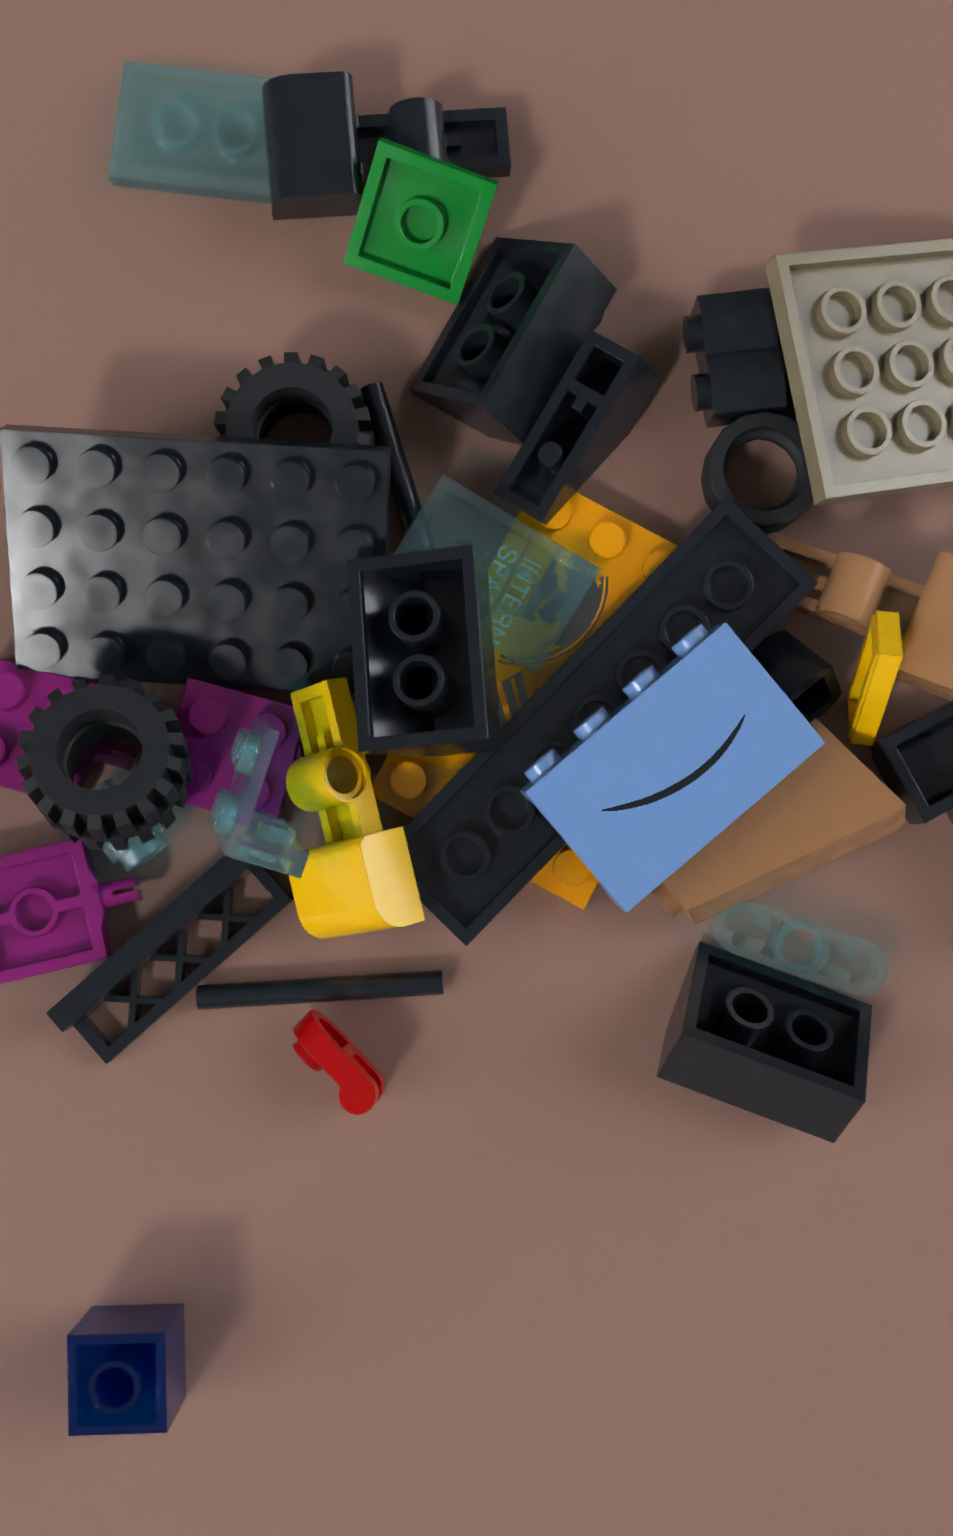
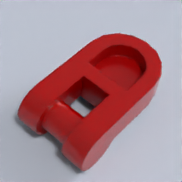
(327, 1047)

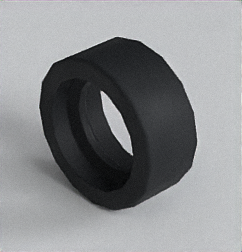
(768, 427)

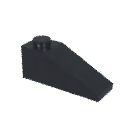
(579, 426)

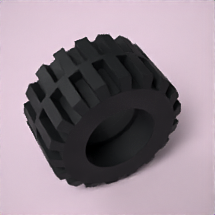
(294, 389)
(88, 718)

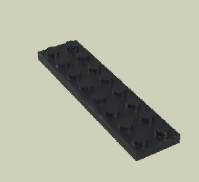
(480, 832)

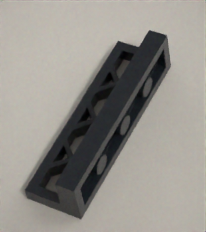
(154, 938)

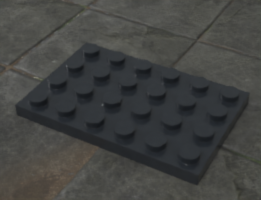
(188, 554)

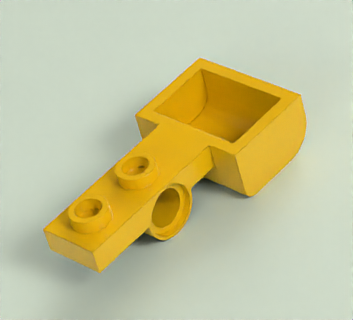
(361, 873)

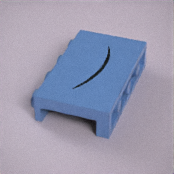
(671, 763)

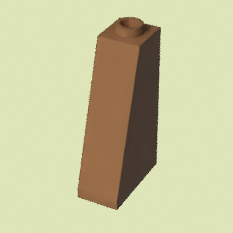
(799, 825)

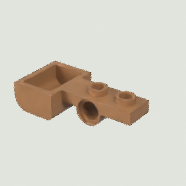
(856, 586)

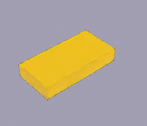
(874, 677)

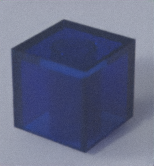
(126, 1369)

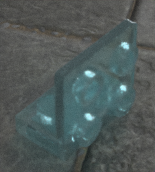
(247, 832)

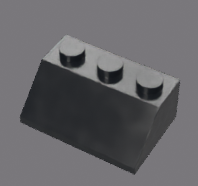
(513, 336)
(423, 653)
(768, 1043)

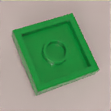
(419, 221)

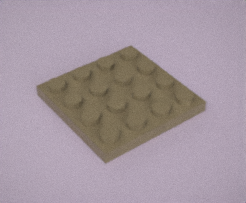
(869, 365)

